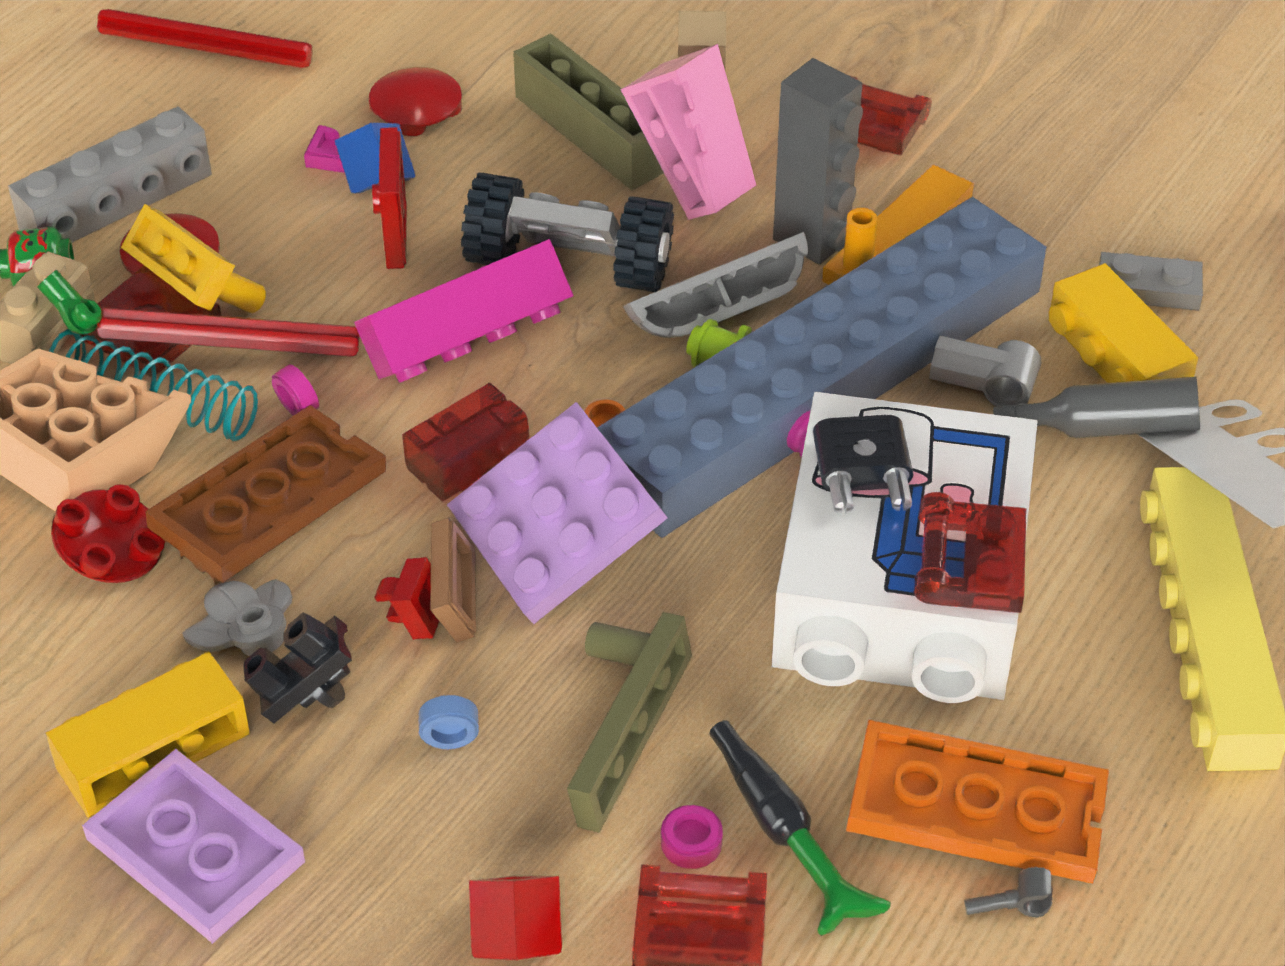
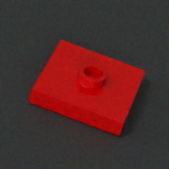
(390, 198)

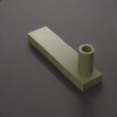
(657, 667)

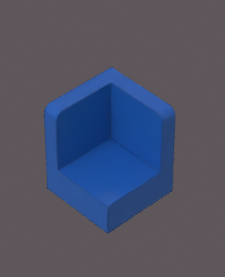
(360, 156)

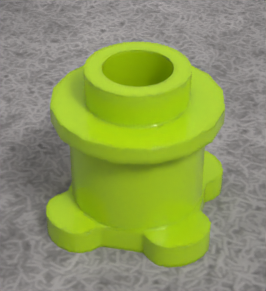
(710, 339)

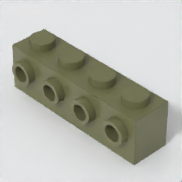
(584, 109)

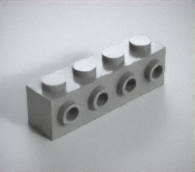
(114, 177)

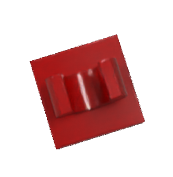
(410, 598)

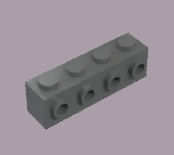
(817, 157)

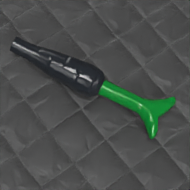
(788, 824)

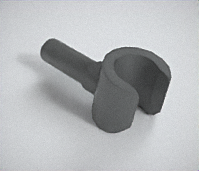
(1031, 897)

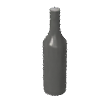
(1117, 408)

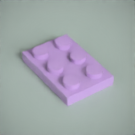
(194, 845)

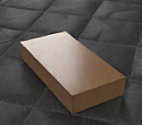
(453, 580)

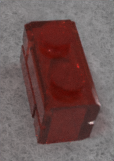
(464, 441)

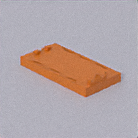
(979, 801)

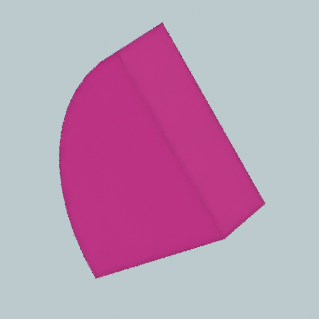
(323, 151)

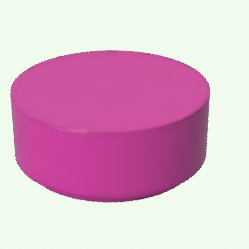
(294, 389)
(691, 836)

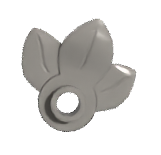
(242, 617)

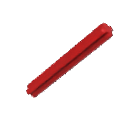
(204, 38)
(228, 332)

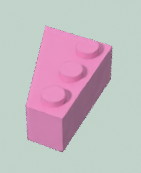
(694, 130)

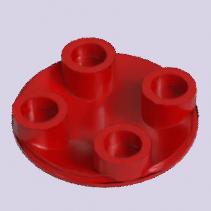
(415, 98)
(106, 535)

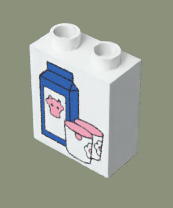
(850, 577)

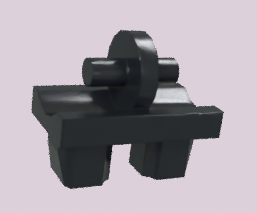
(306, 673)

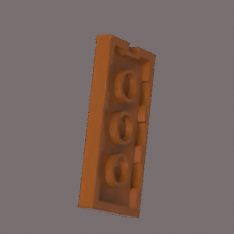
(264, 493)

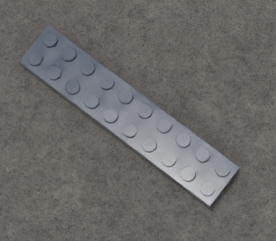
(848, 339)

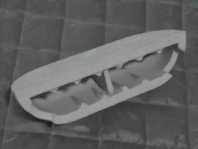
(721, 290)

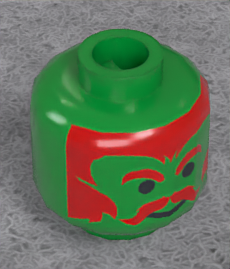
(27, 246)

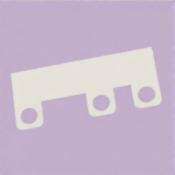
(1230, 463)

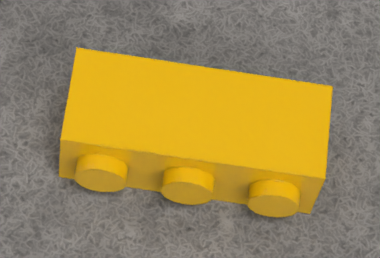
(1117, 329)
(121, 740)

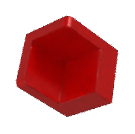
(515, 917)

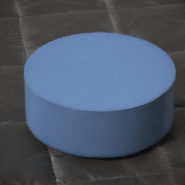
(448, 722)

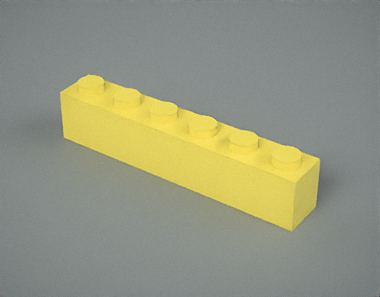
(1214, 623)

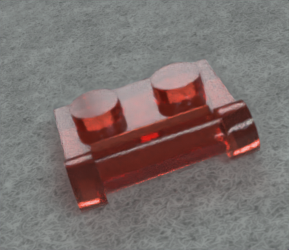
(890, 118)
(991, 554)
(697, 932)

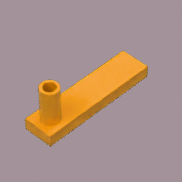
(918, 205)

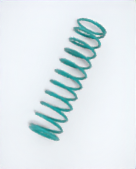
(206, 409)

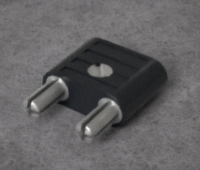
(863, 456)

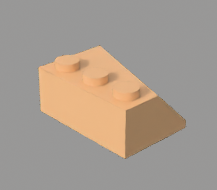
(78, 429)

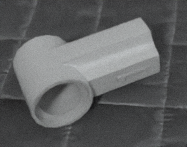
(1001, 373)

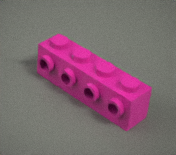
(463, 310)

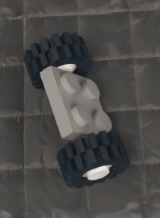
(499, 214)

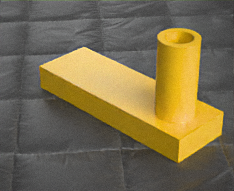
(189, 263)

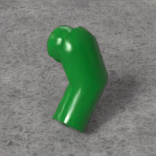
(77, 313)

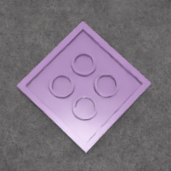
(556, 512)

